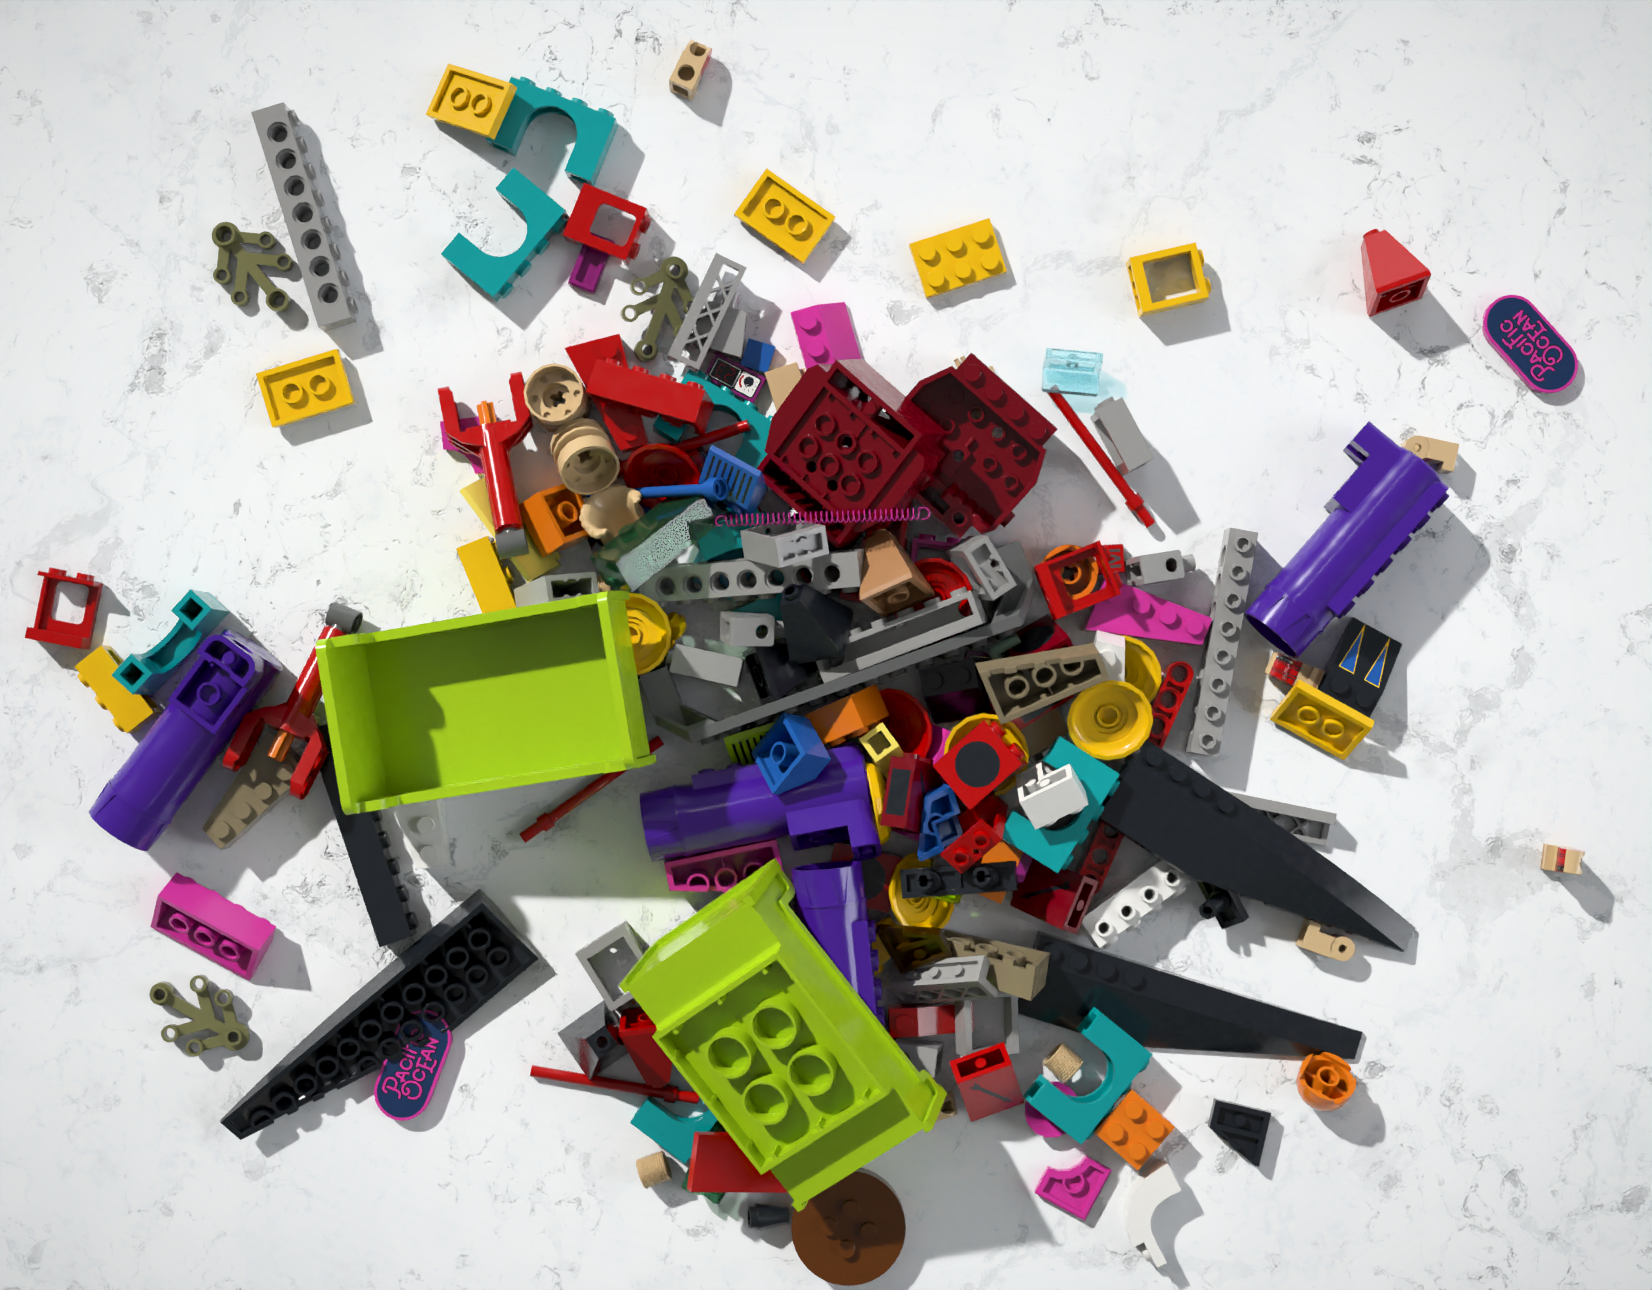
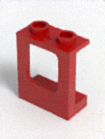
(584, 213)
(1054, 589)
(61, 632)
(981, 830)

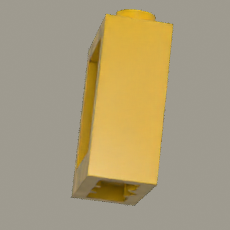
(1140, 286)

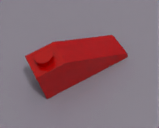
(922, 1019)

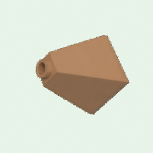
(890, 576)

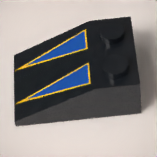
(1360, 667)

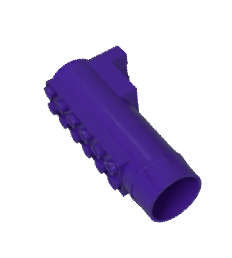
(1366, 526)
(185, 738)
(739, 809)
(834, 911)

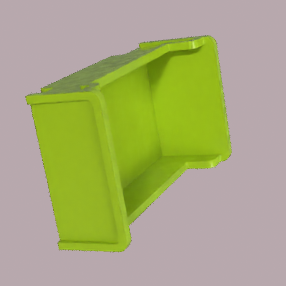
(483, 702)
(779, 1039)

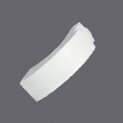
(1142, 1198)

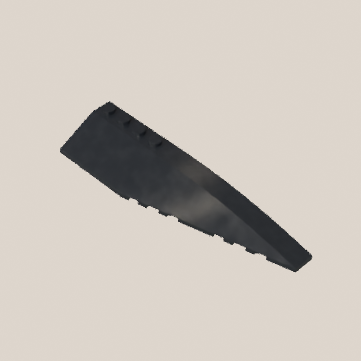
(1239, 849)
(445, 971)
(1173, 1009)

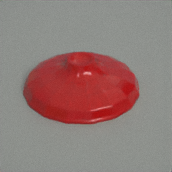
(659, 466)
(943, 578)
(907, 722)

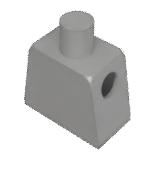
(731, 333)
(1158, 568)
(739, 629)
(923, 1053)

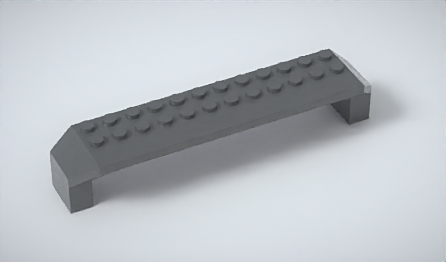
(695, 726)

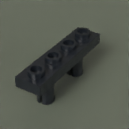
(948, 881)
(1223, 905)

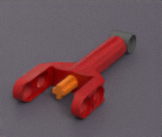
(492, 444)
(295, 716)

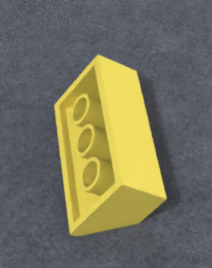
(531, 565)

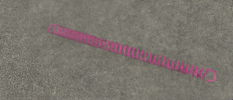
(789, 515)

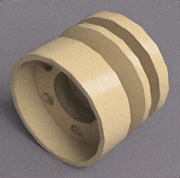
(553, 384)
(584, 456)

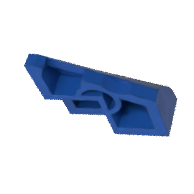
(938, 822)

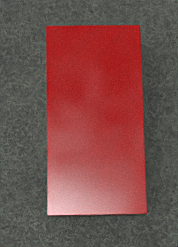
(722, 1166)

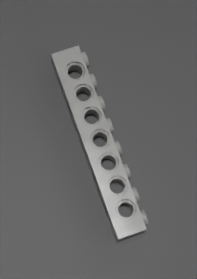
(269, 124)
(682, 574)
(1221, 642)

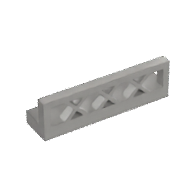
(697, 306)
(1293, 811)
(942, 981)

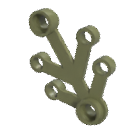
(249, 263)
(661, 302)
(203, 1017)

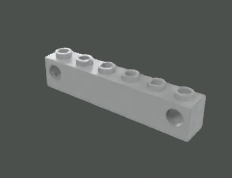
(905, 633)

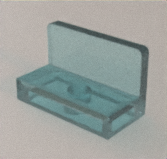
(1071, 372)

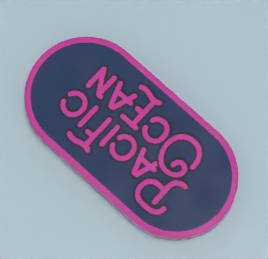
(1529, 344)
(409, 1082)

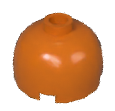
(1325, 1081)

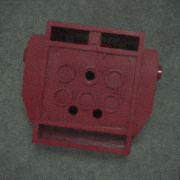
(879, 470)
(993, 470)

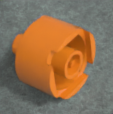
(1084, 574)

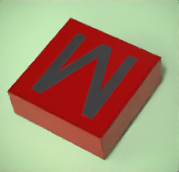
(1117, 555)

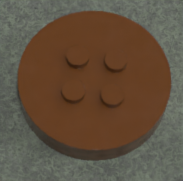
(850, 1229)

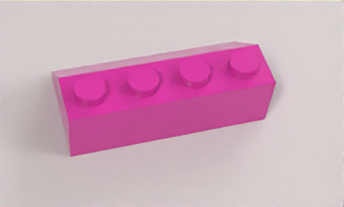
(824, 334)
(212, 925)

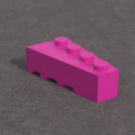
(1146, 617)
(719, 868)

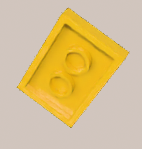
(471, 101)
(784, 216)
(957, 258)
(305, 388)
(1321, 720)

